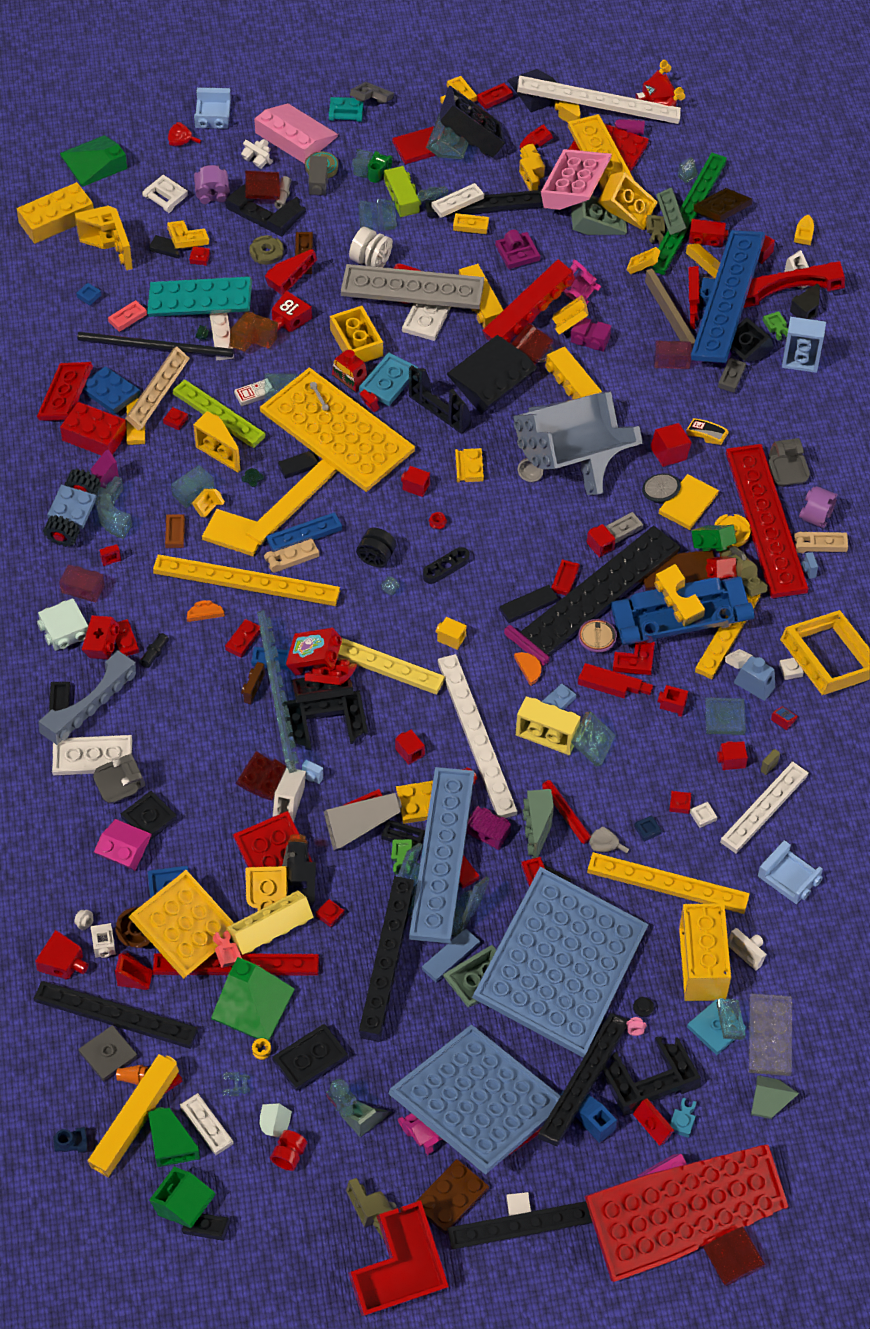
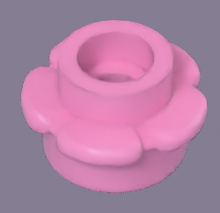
(636, 1026)

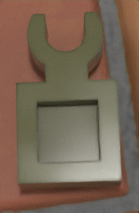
(656, 226)

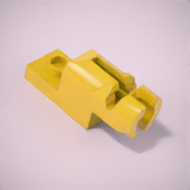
(531, 166)

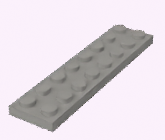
(412, 286)

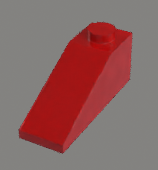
(288, 272)

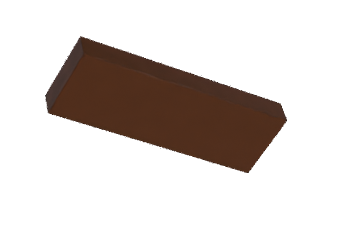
(303, 243)

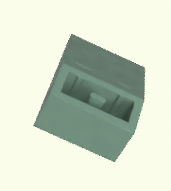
(538, 818)

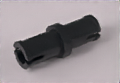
(154, 650)

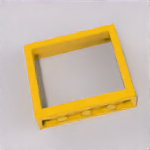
(810, 664)

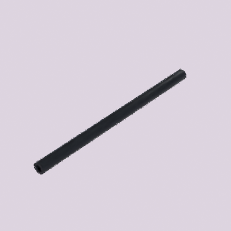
(155, 344)

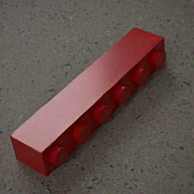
(531, 302)

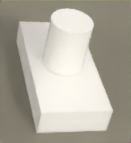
(747, 948)

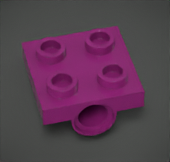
(517, 249)

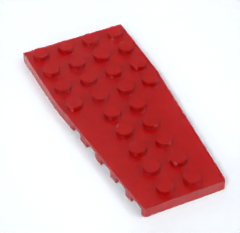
(683, 1208)

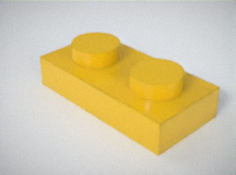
(470, 223)
(643, 260)

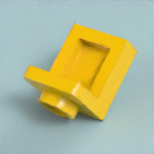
(207, 501)

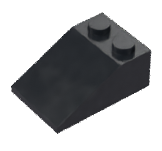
(533, 102)

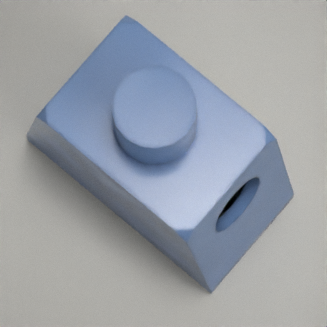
(756, 678)

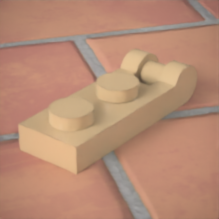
(821, 542)
(291, 555)

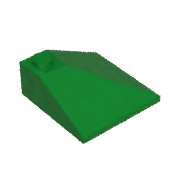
(95, 160)
(252, 1000)

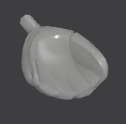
(604, 840)

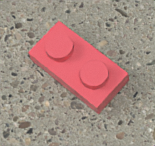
(127, 316)

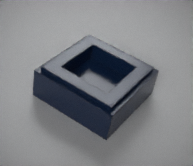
(647, 828)

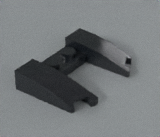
(275, 222)
(454, 414)
(348, 705)
(679, 1077)

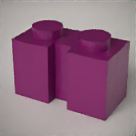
(591, 334)

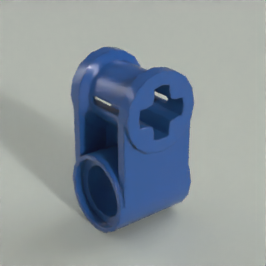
(705, 291)

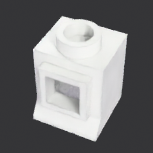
(103, 940)

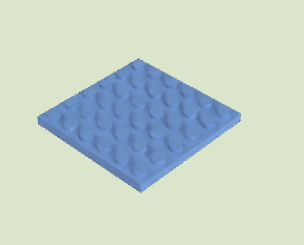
(476, 1098)

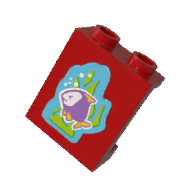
(313, 649)

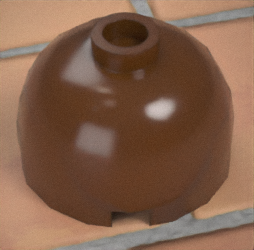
(128, 932)

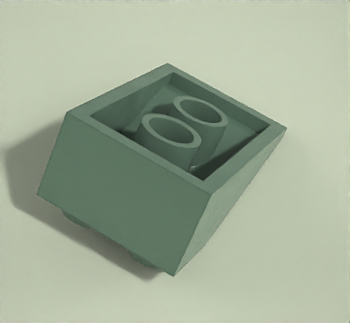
(594, 219)
(468, 974)

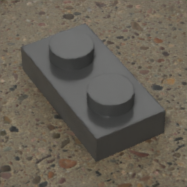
(732, 375)

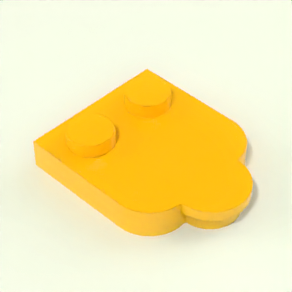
(265, 885)

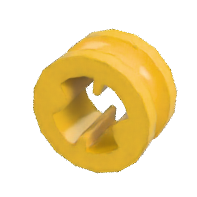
(264, 1053)

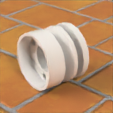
(370, 248)

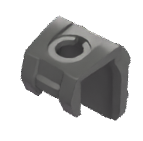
(788, 463)
(118, 779)

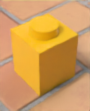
(451, 633)

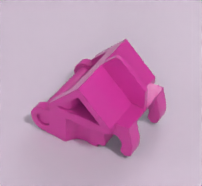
(583, 285)
(419, 1131)

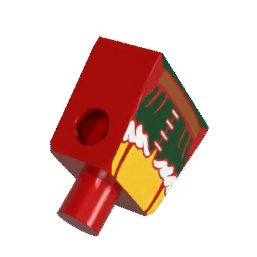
(349, 370)

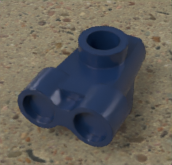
(74, 1140)

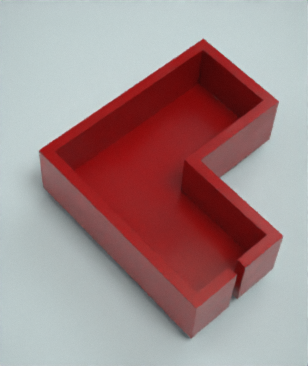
(412, 1266)

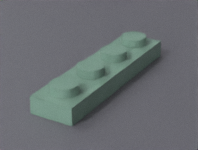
(671, 211)

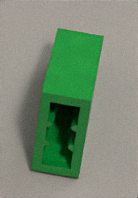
(170, 1139)

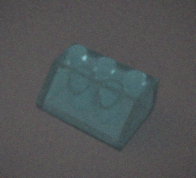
(446, 143)

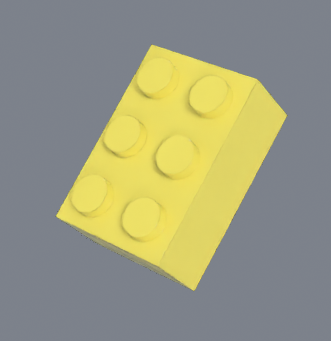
(547, 725)

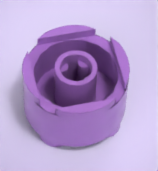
(211, 184)
(819, 506)

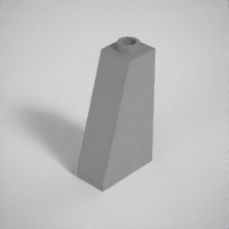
(355, 819)

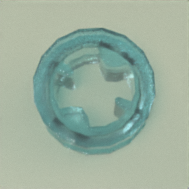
(390, 585)

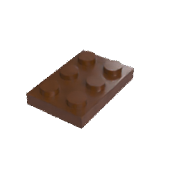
(452, 1196)

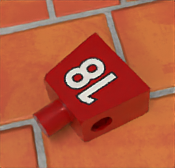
(291, 312)

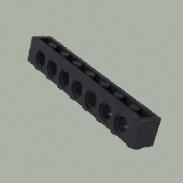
(387, 959)

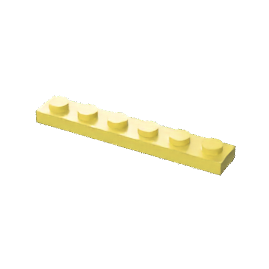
(391, 666)

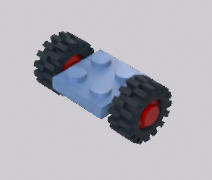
(71, 507)

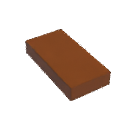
(175, 531)

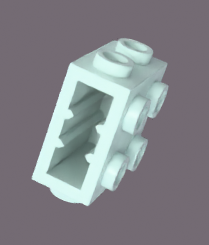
(62, 624)

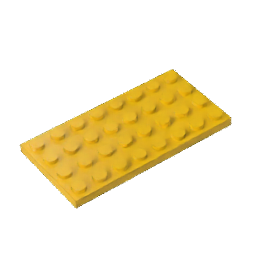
(343, 435)

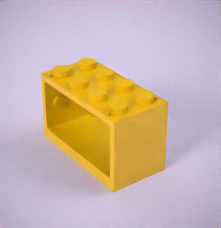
(704, 952)

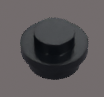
(643, 1006)

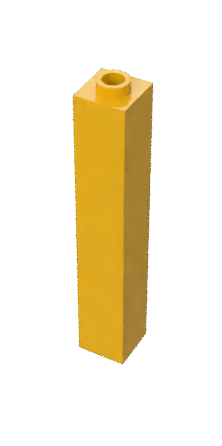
(133, 1115)

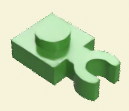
(776, 323)
(399, 850)

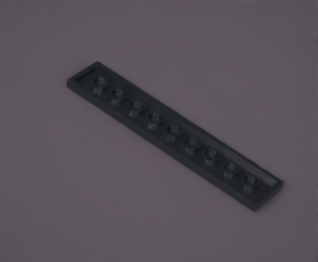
(600, 589)

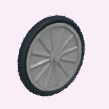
(661, 487)

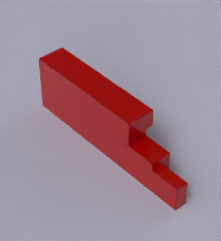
(693, 294)
(611, 682)

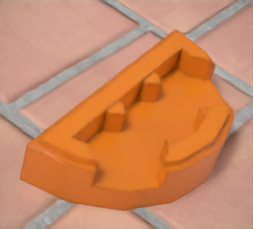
(204, 610)
(529, 666)

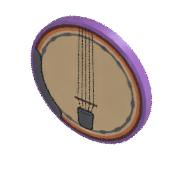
(597, 635)

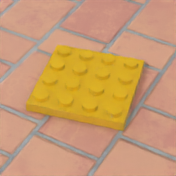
(182, 923)

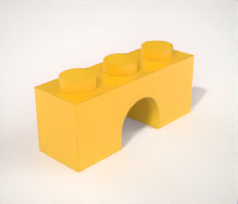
(685, 609)

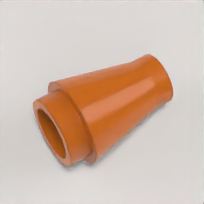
(131, 1074)

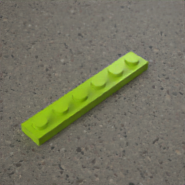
(234, 423)

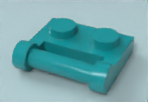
(345, 109)

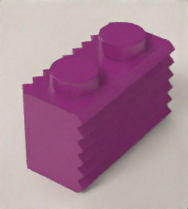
(488, 827)

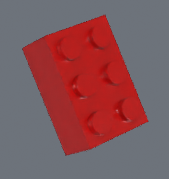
(93, 429)

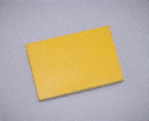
(689, 502)
(230, 532)

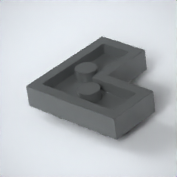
(366, 90)

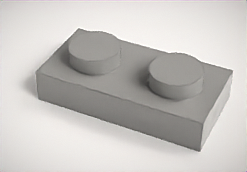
(625, 526)

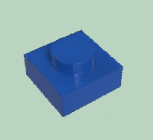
(88, 294)

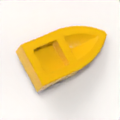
(804, 231)

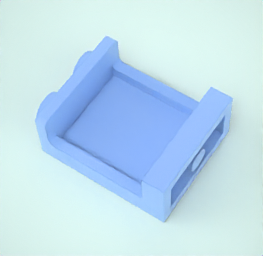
(212, 108)
(789, 874)

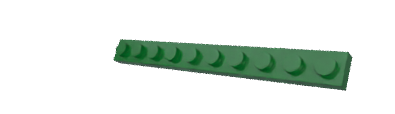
(698, 192)

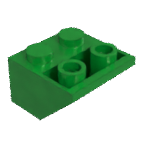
(181, 1197)

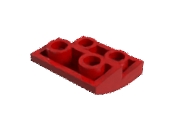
(337, 676)

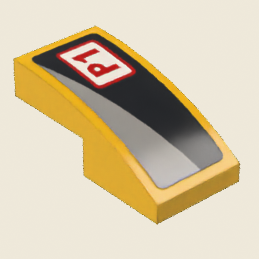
(709, 431)

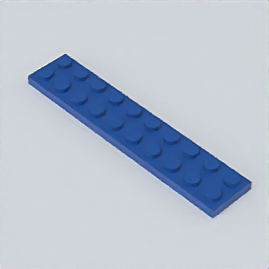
(728, 296)

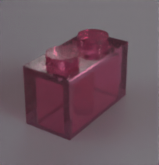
(672, 354)
(82, 583)

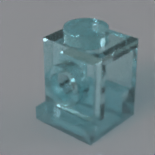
(361, 162)

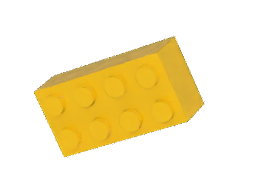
(53, 212)

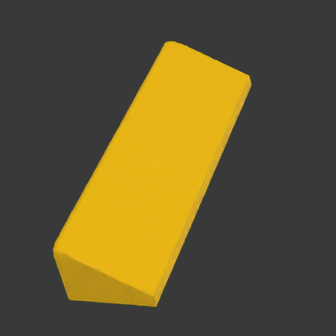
(703, 258)

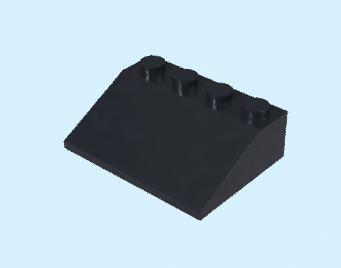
(472, 123)
(491, 373)

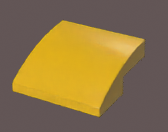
(570, 314)

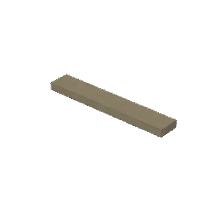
(668, 307)

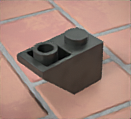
(807, 303)

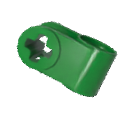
(377, 166)

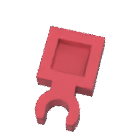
(226, 951)

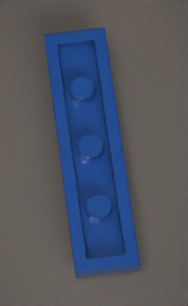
(309, 530)

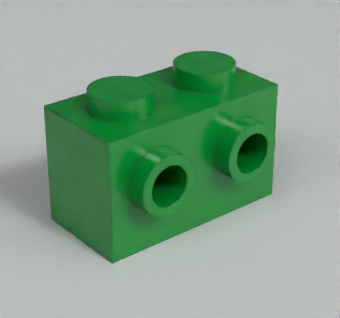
(713, 537)

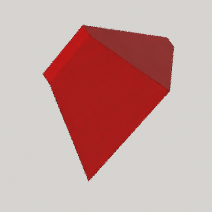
(131, 972)

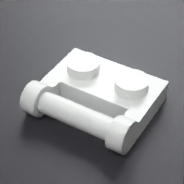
(169, 190)

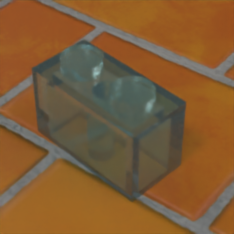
(191, 485)

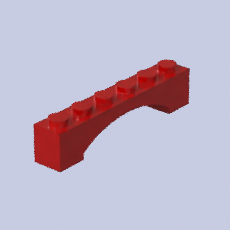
(826, 275)

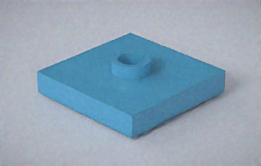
(708, 1029)

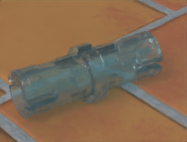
(432, 193)

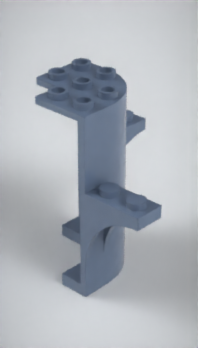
(573, 433)

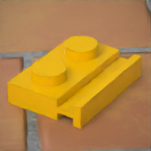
(469, 465)

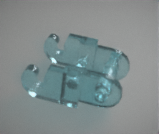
(236, 1090)

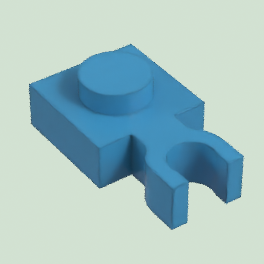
(683, 1120)

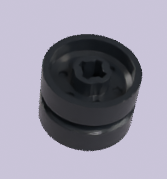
(376, 547)

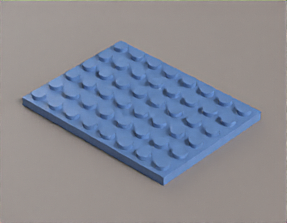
(560, 962)

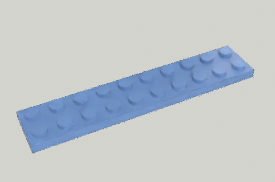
(442, 856)

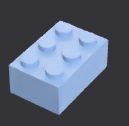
(803, 344)

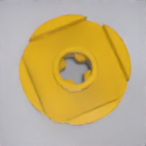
(741, 527)

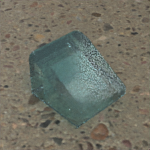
(687, 170)

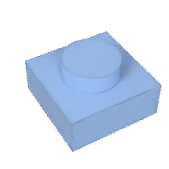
(313, 771)

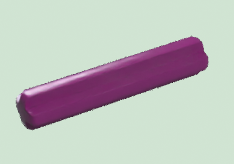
(526, 644)

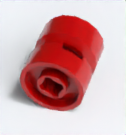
(287, 1153)

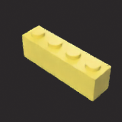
(270, 922)

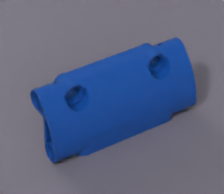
(650, 612)

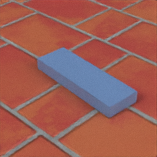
(450, 955)

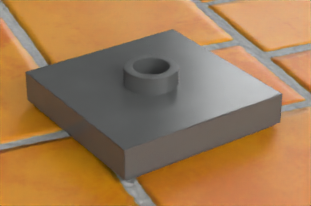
(107, 1053)

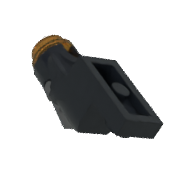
(299, 869)

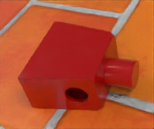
(61, 957)

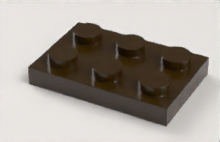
(722, 204)

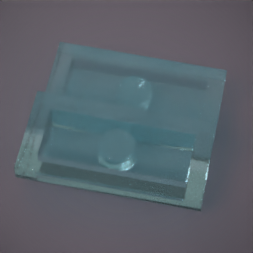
(378, 215)

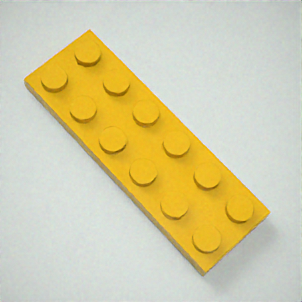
(593, 136)

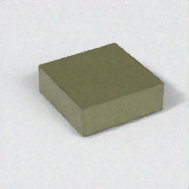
(770, 761)

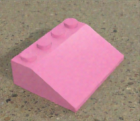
(293, 131)
(573, 178)

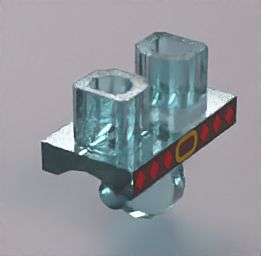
(341, 1097)

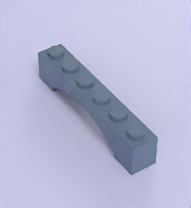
(60, 723)

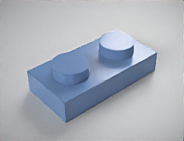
(560, 697)

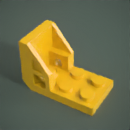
(97, 227)

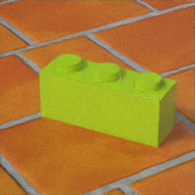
(402, 191)

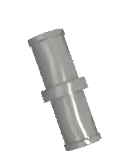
(284, 192)

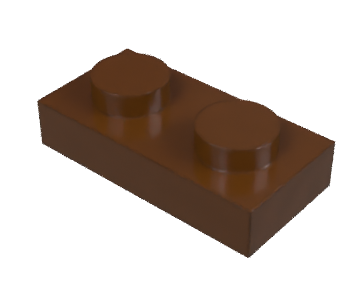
(255, 679)

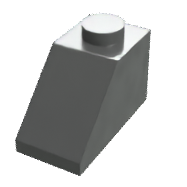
(318, 175)

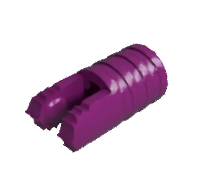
(633, 126)

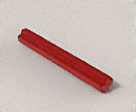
(567, 813)

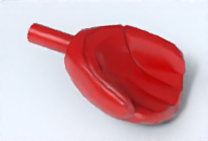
(180, 135)

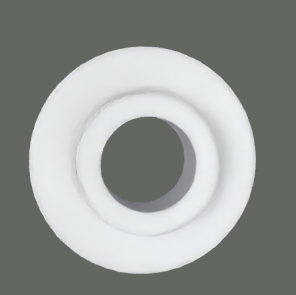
(84, 919)

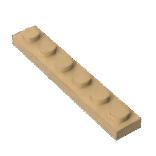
(157, 388)

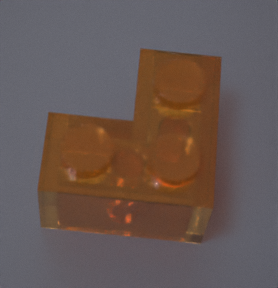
(253, 329)

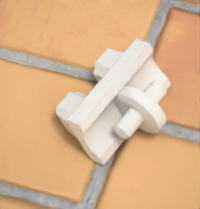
(259, 150)

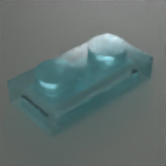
(730, 1019)

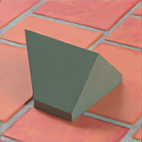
(770, 1096)
(365, 1118)

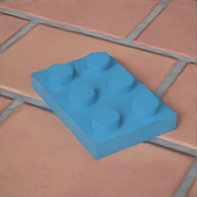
(388, 379)

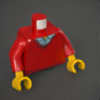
(659, 88)

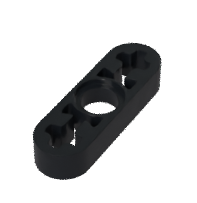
(442, 572)

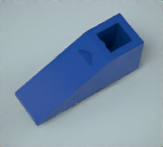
(596, 1118)

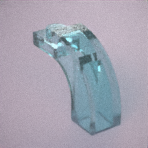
(112, 519)

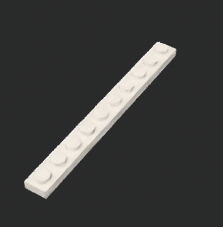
(598, 99)
(477, 737)

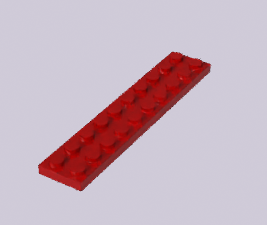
(766, 521)

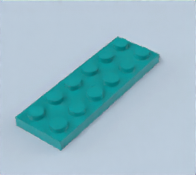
(199, 296)

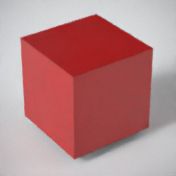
(670, 444)

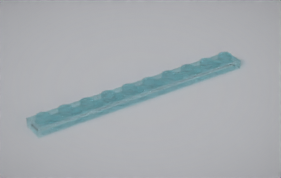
(279, 695)

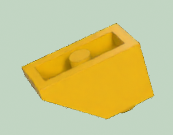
(567, 111)

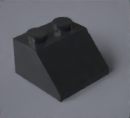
(750, 341)

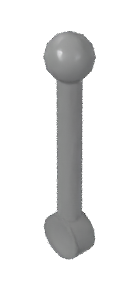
(313, 385)

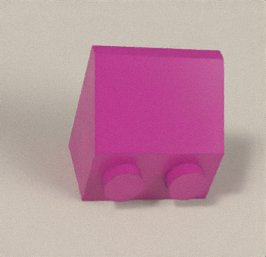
(123, 844)

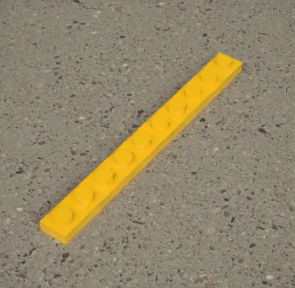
(246, 580)

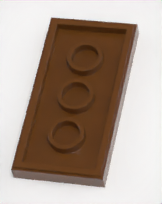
(690, 564)

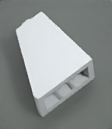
(289, 793)

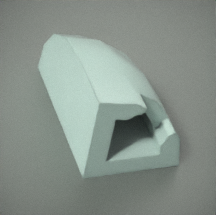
(274, 1119)

